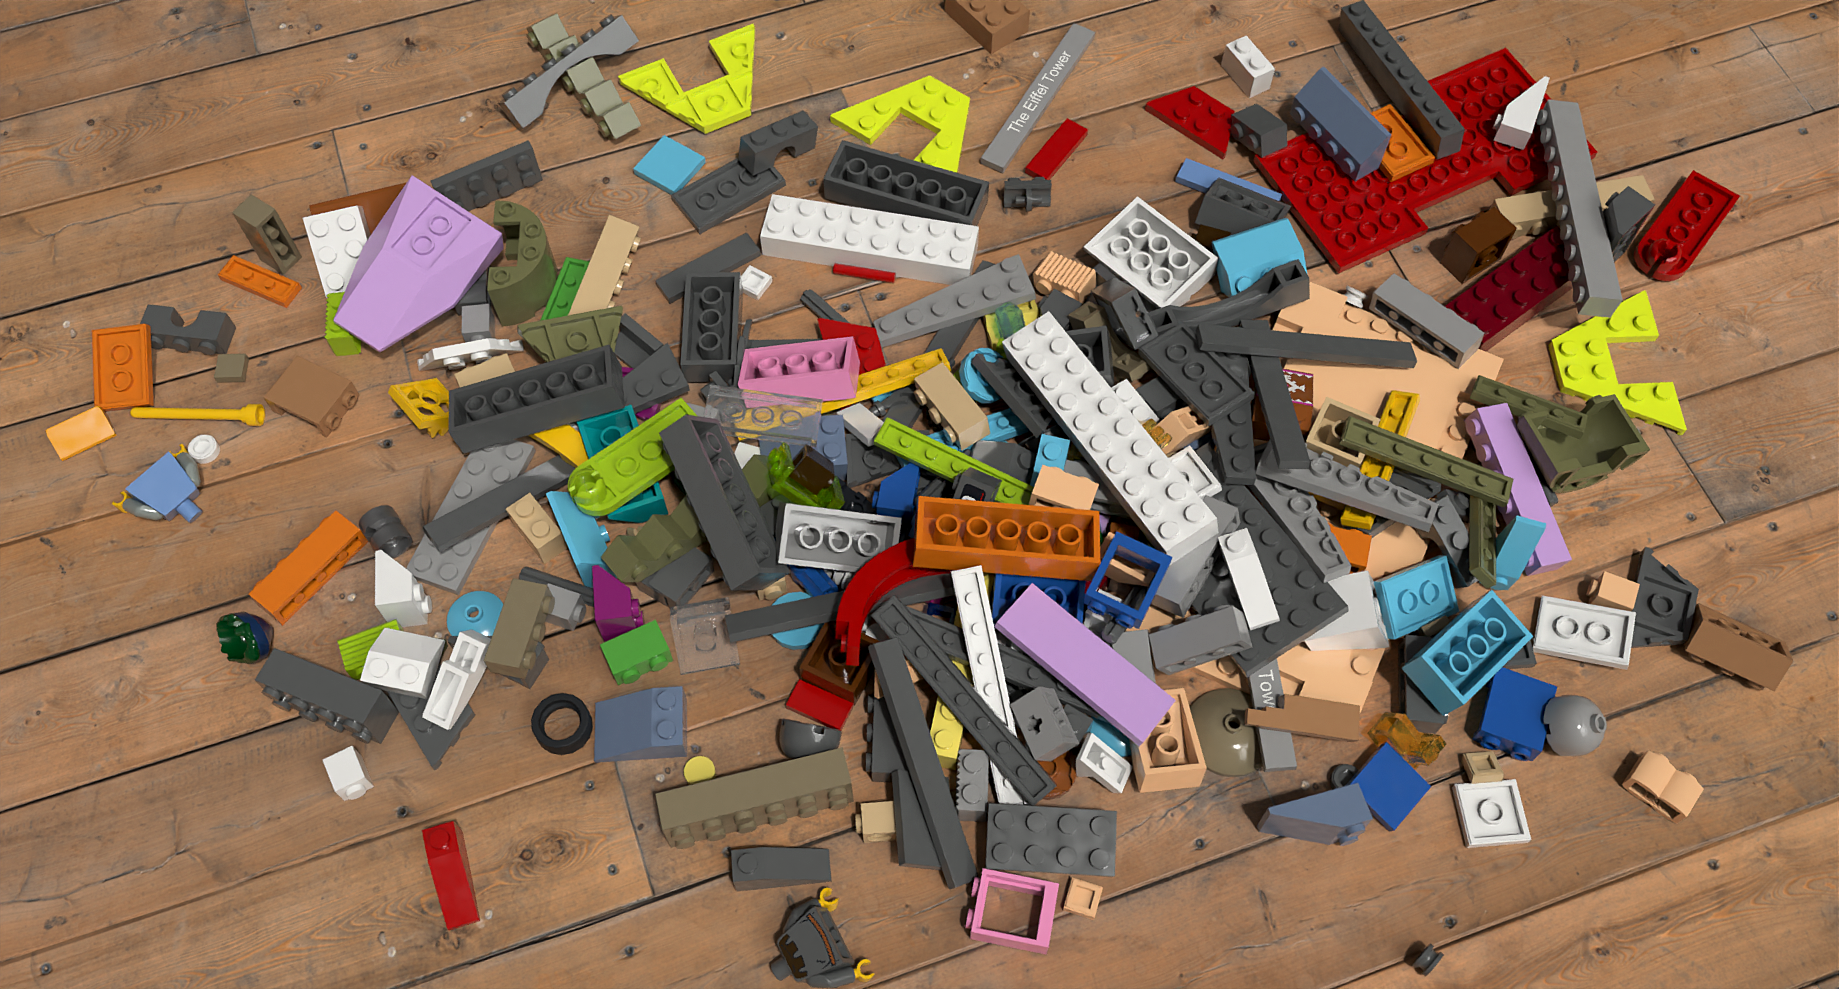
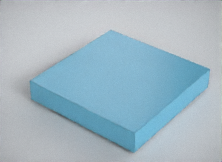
(669, 165)

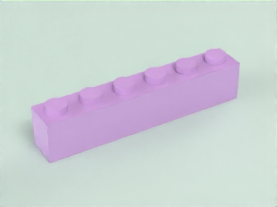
(1503, 451)

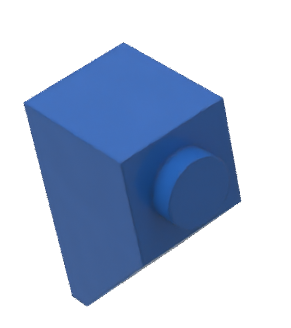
(898, 494)

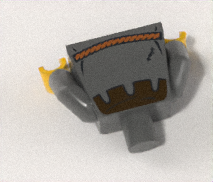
(815, 948)

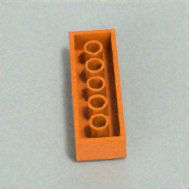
(1007, 538)

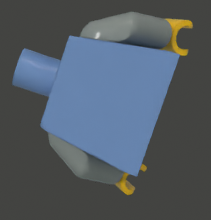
(165, 489)

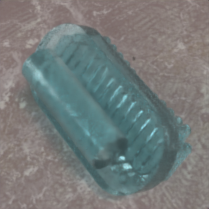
(1009, 319)

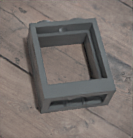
(1121, 305)

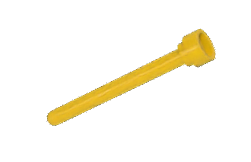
(251, 414)

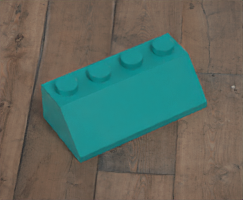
(601, 432)

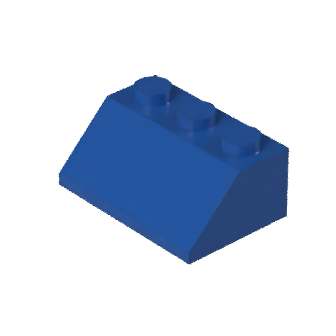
(1009, 588)

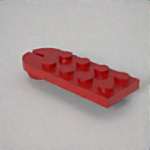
(1684, 227)

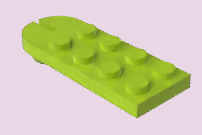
(625, 465)

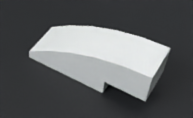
(457, 679)

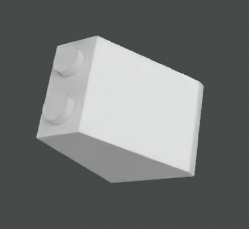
(1361, 625)

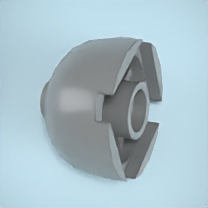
(1574, 725)

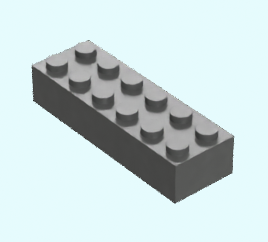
(903, 186)
(536, 399)
(723, 503)

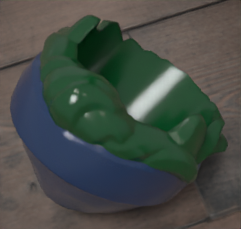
(244, 637)

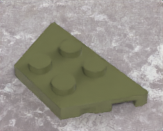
(572, 333)

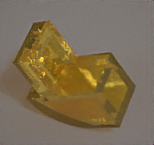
(1405, 739)

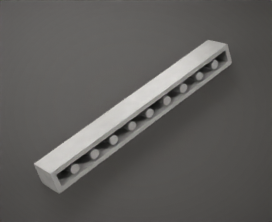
(1579, 210)

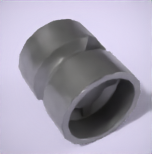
(384, 531)

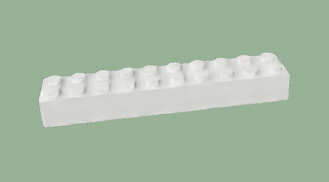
(1110, 438)

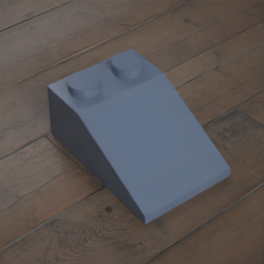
(829, 443)
(642, 726)
(1320, 818)

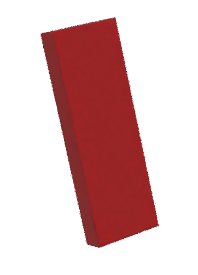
(1056, 150)

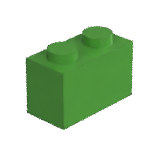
(637, 653)

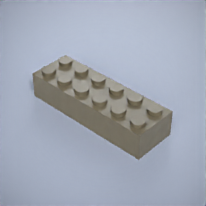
(755, 798)

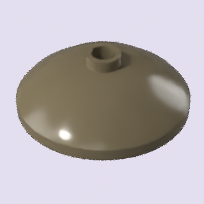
(1226, 749)

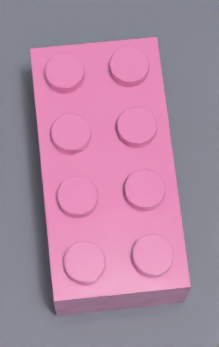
(803, 369)

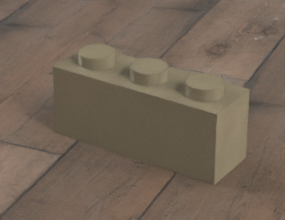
(267, 234)
(519, 628)

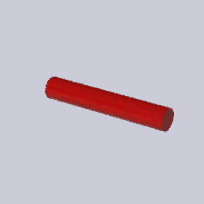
(865, 273)

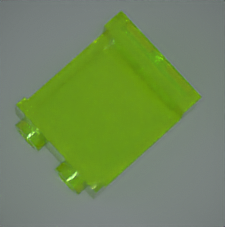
(780, 467)

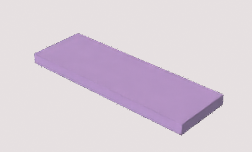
(1085, 664)

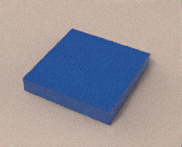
(1389, 786)

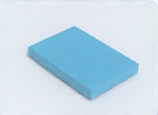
(1416, 596)

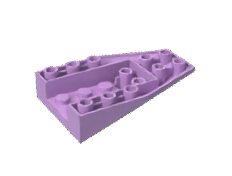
(415, 266)

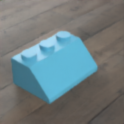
(1253, 253)
(581, 534)

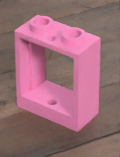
(1046, 889)

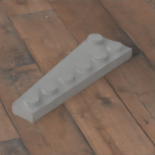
(958, 302)
(1352, 488)
(1300, 519)

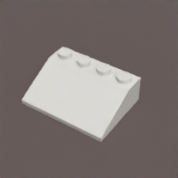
(1153, 255)

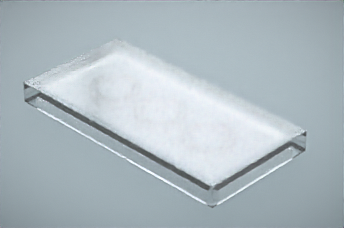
(765, 415)

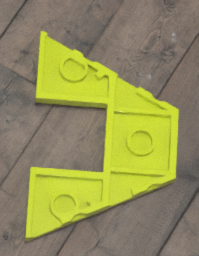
(712, 103)
(926, 103)
(1587, 370)

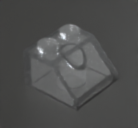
(703, 636)

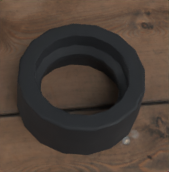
(552, 704)

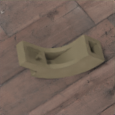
(1126, 362)

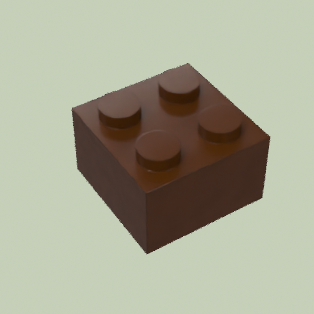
(1477, 244)
(827, 666)

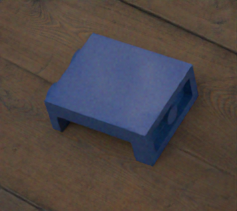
(1515, 715)

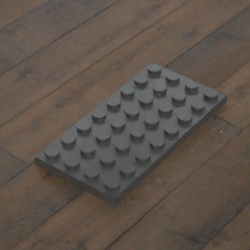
(1296, 590)

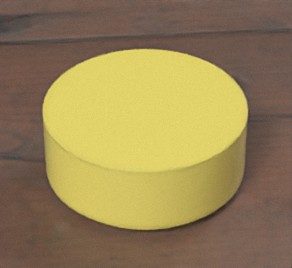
(699, 770)

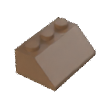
(1737, 648)

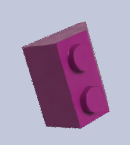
(614, 605)

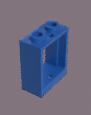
(1140, 555)

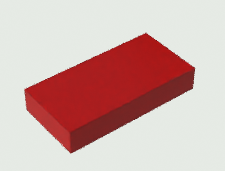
(819, 705)

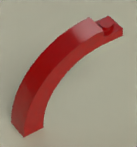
(868, 586)

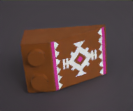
(1301, 392)

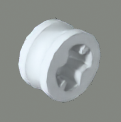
(1355, 296)

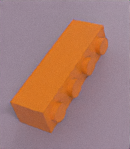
(308, 567)

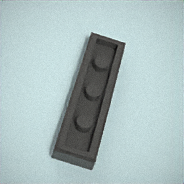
(722, 259)

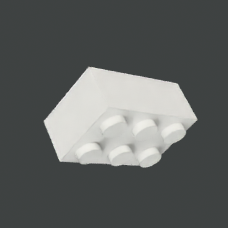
(337, 244)

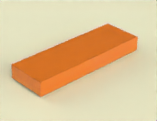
(260, 281)

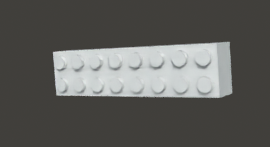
(869, 239)

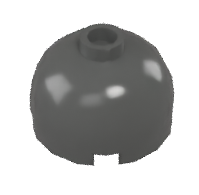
(806, 739)

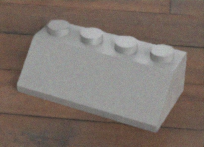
(832, 537)

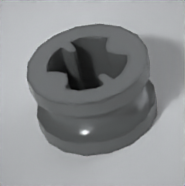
(1427, 959)

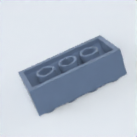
(1340, 125)

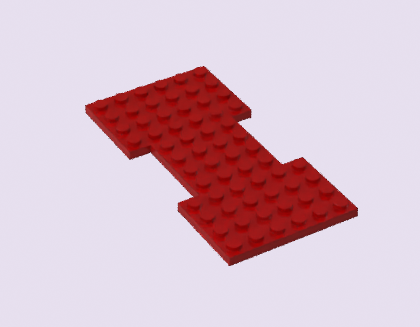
(1372, 215)

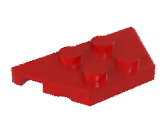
(1196, 117)
(865, 339)

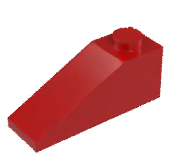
(451, 874)

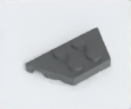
(1015, 392)
(1662, 604)
(430, 737)

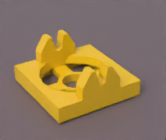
(410, 397)

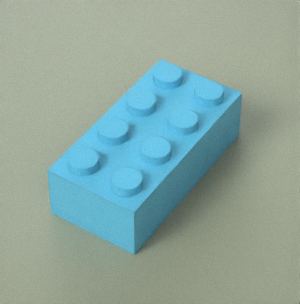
(1467, 653)

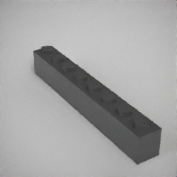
(1401, 80)

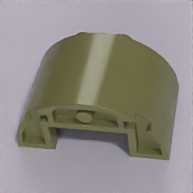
(527, 287)
(1576, 463)

